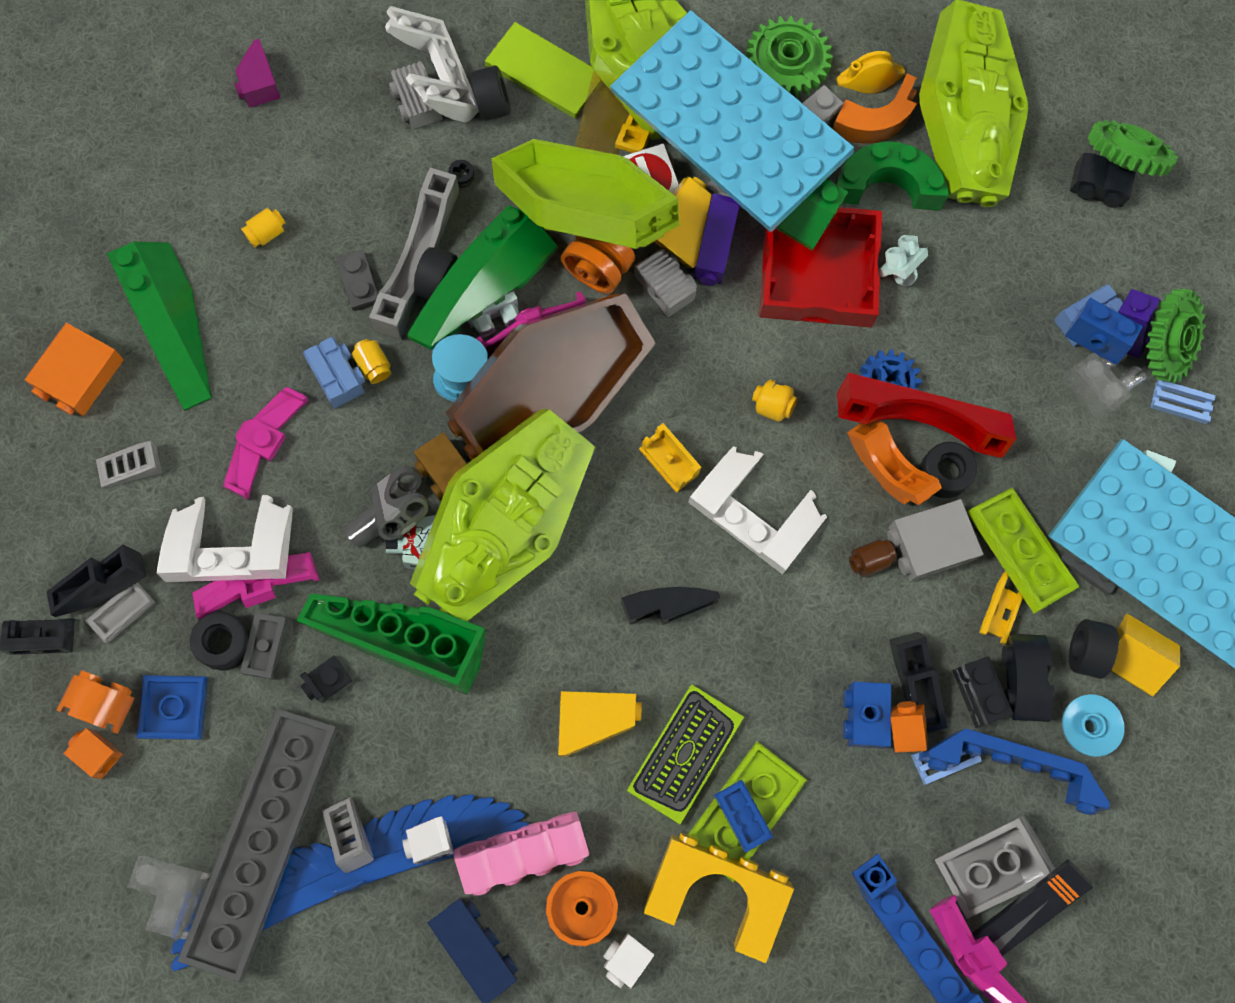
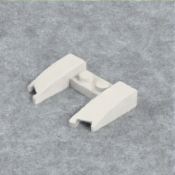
(452, 93)
(773, 546)
(185, 561)

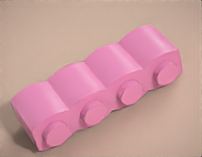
(521, 852)

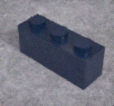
(474, 950)

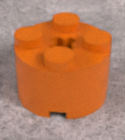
(96, 702)

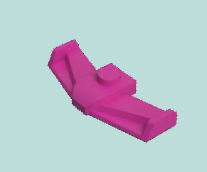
(528, 315)
(259, 439)
(252, 592)
(975, 958)

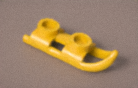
(1001, 600)

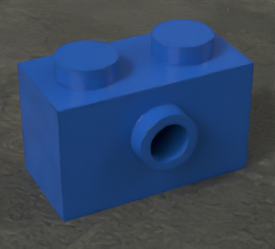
(1103, 331)
(868, 715)

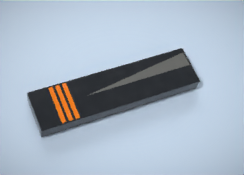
(1035, 907)

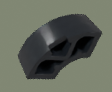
(1027, 669)

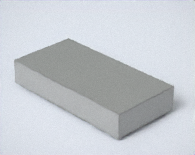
(120, 612)

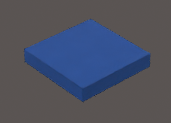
(172, 707)

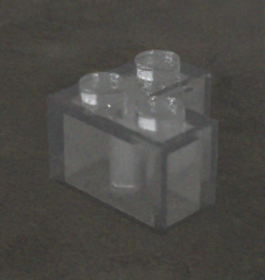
(177, 891)

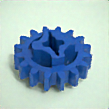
(891, 367)

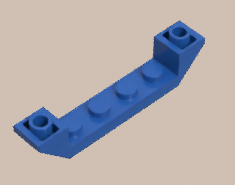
(1082, 786)
(909, 934)

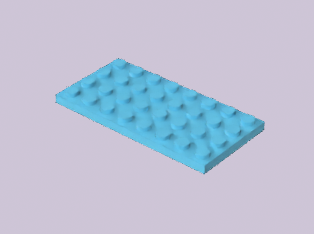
(732, 120)
(1158, 545)

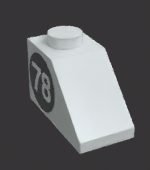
(428, 841)

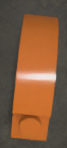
(875, 125)
(888, 465)

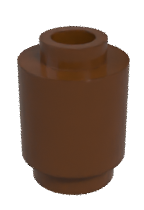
(872, 557)

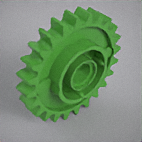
(808, 53)
(1132, 148)
(1176, 335)

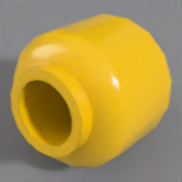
(774, 400)

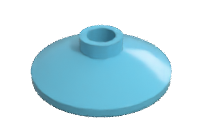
(1106, 720)

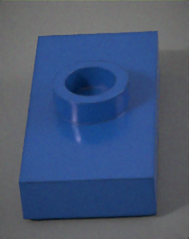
(743, 816)

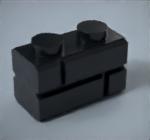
(982, 692)

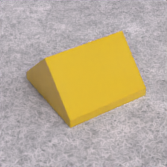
(1145, 656)

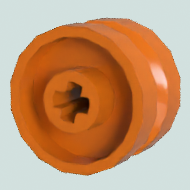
(597, 263)
(598, 919)

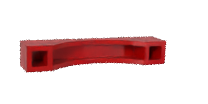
(979, 427)

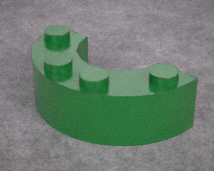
(897, 165)

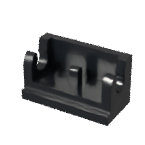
(37, 636)

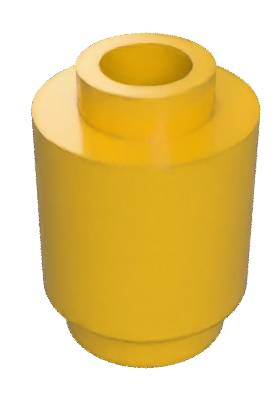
(263, 227)
(371, 361)

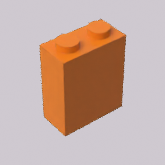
(73, 370)

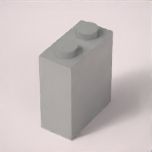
(934, 540)

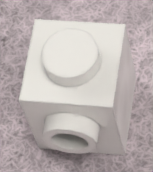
(626, 961)

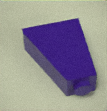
(716, 240)
(1141, 309)

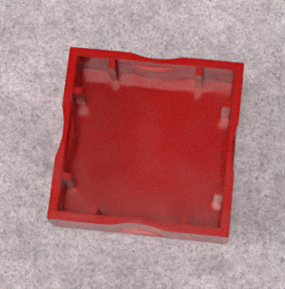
(830, 283)

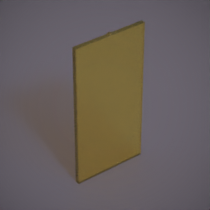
(601, 118)

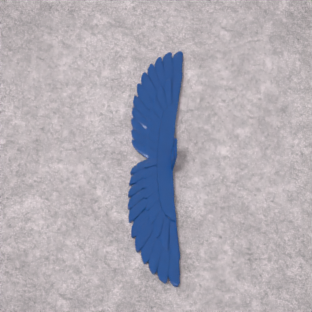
(315, 877)

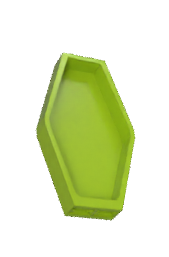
(623, 32)
(974, 103)
(586, 193)
(502, 515)

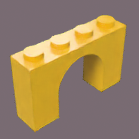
(766, 892)

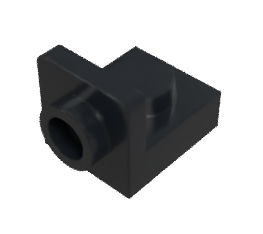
(325, 680)

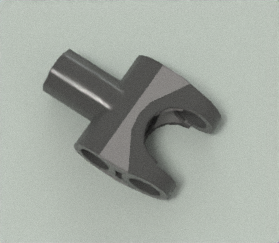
(389, 510)

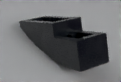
(96, 581)
(667, 602)
(919, 678)

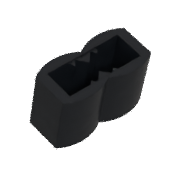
(1102, 180)

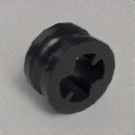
(456, 166)

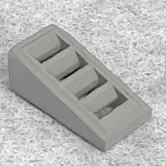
(141, 471)
(355, 853)

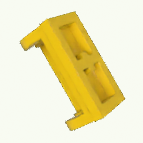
(670, 458)

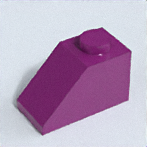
(255, 77)

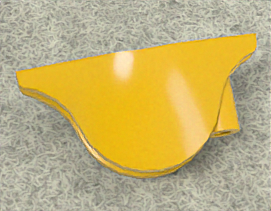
(871, 73)

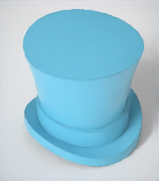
(456, 364)

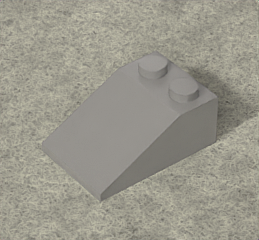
(995, 866)

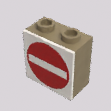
(658, 165)

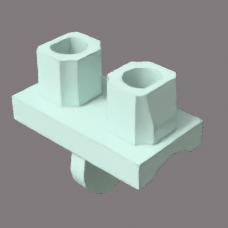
(904, 260)
(506, 309)

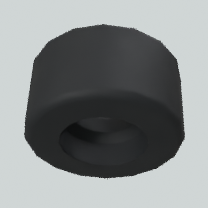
(490, 93)
(431, 270)
(961, 457)
(206, 628)
(1093, 649)

